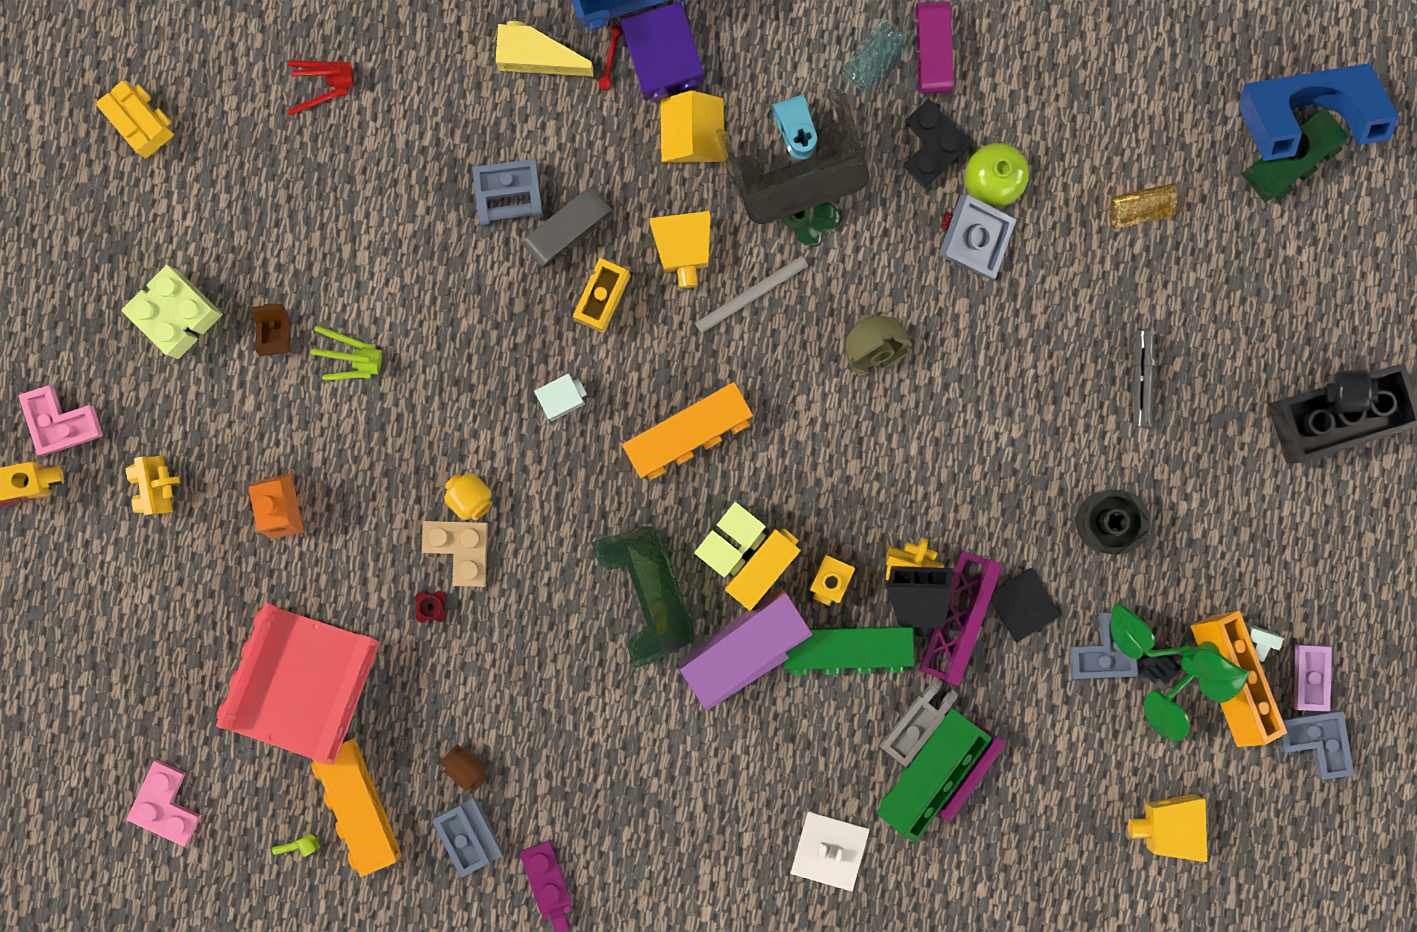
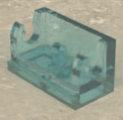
(873, 56)

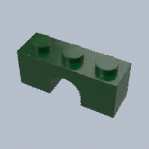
(1318, 140)

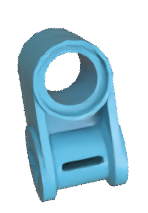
(795, 122)

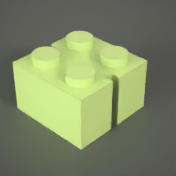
(169, 310)
(743, 529)

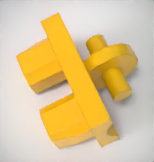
(153, 485)
(912, 556)

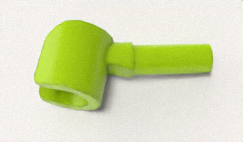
(306, 845)

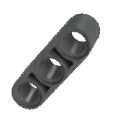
(566, 226)

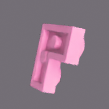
(53, 429)
(156, 809)

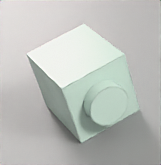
(561, 396)

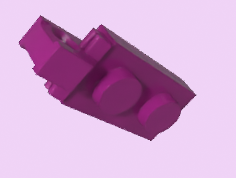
(548, 884)

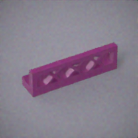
(972, 622)

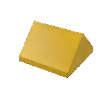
(690, 128)

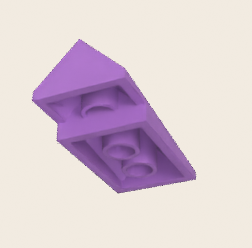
(744, 649)

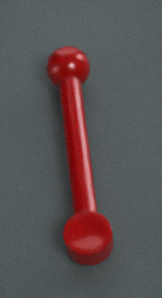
(604, 82)

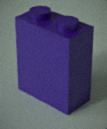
(662, 52)

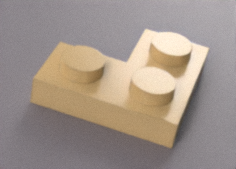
(467, 544)

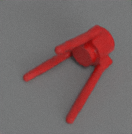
(337, 74)

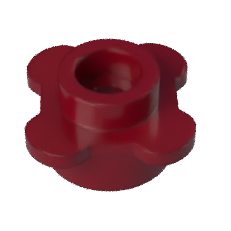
(424, 613)

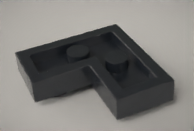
(941, 140)

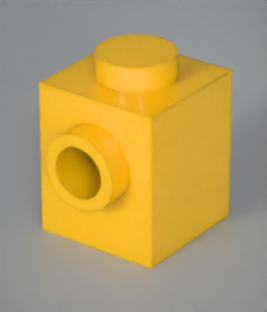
(830, 580)

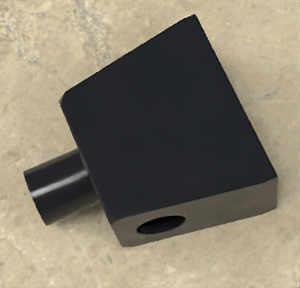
(920, 597)

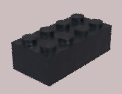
(1314, 428)

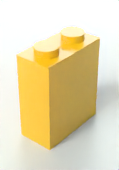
(763, 568)

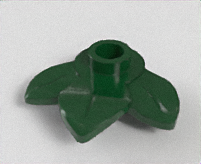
(812, 222)

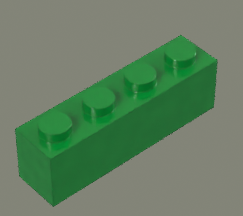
(853, 648)
(933, 775)

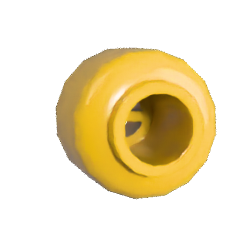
(467, 496)

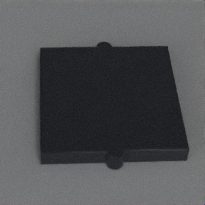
(1024, 605)

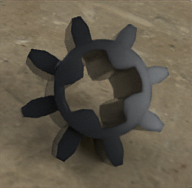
(1160, 667)

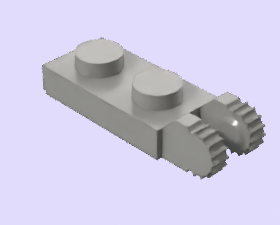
(917, 724)

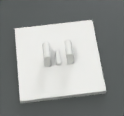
(830, 851)

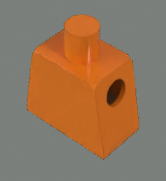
(276, 506)

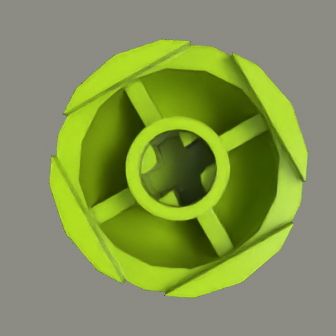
(997, 174)

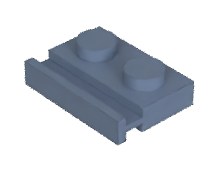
(467, 837)

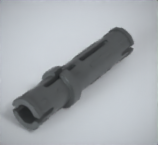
(1144, 378)

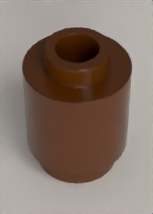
(464, 768)

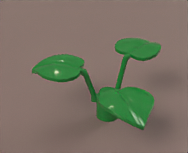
(1217, 676)

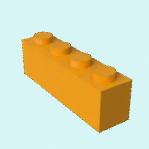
(687, 431)
(1253, 711)
(357, 810)

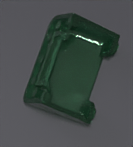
(656, 588)

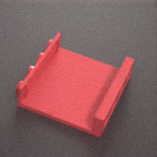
(297, 684)

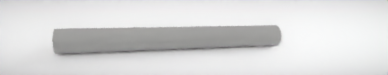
(751, 294)

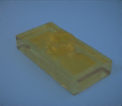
(1143, 205)

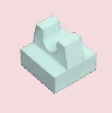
(1263, 640)

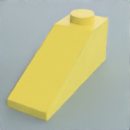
(530, 51)

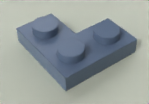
(1103, 659)
(1326, 736)

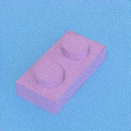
(1312, 677)

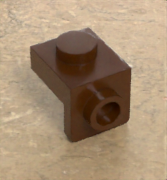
(272, 329)

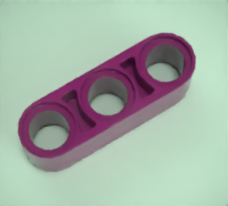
(935, 47)

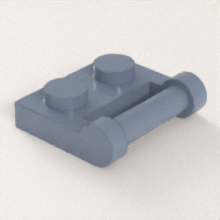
(507, 181)

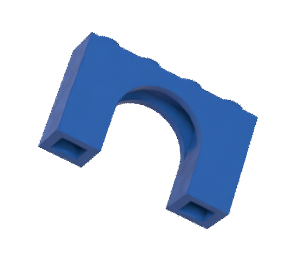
(1347, 90)

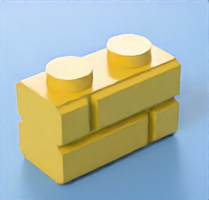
(135, 119)
(601, 295)

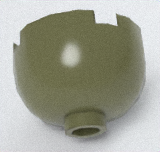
(876, 341)

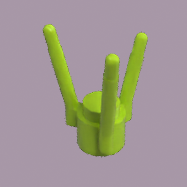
(365, 360)

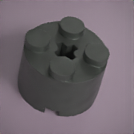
(1129, 525)

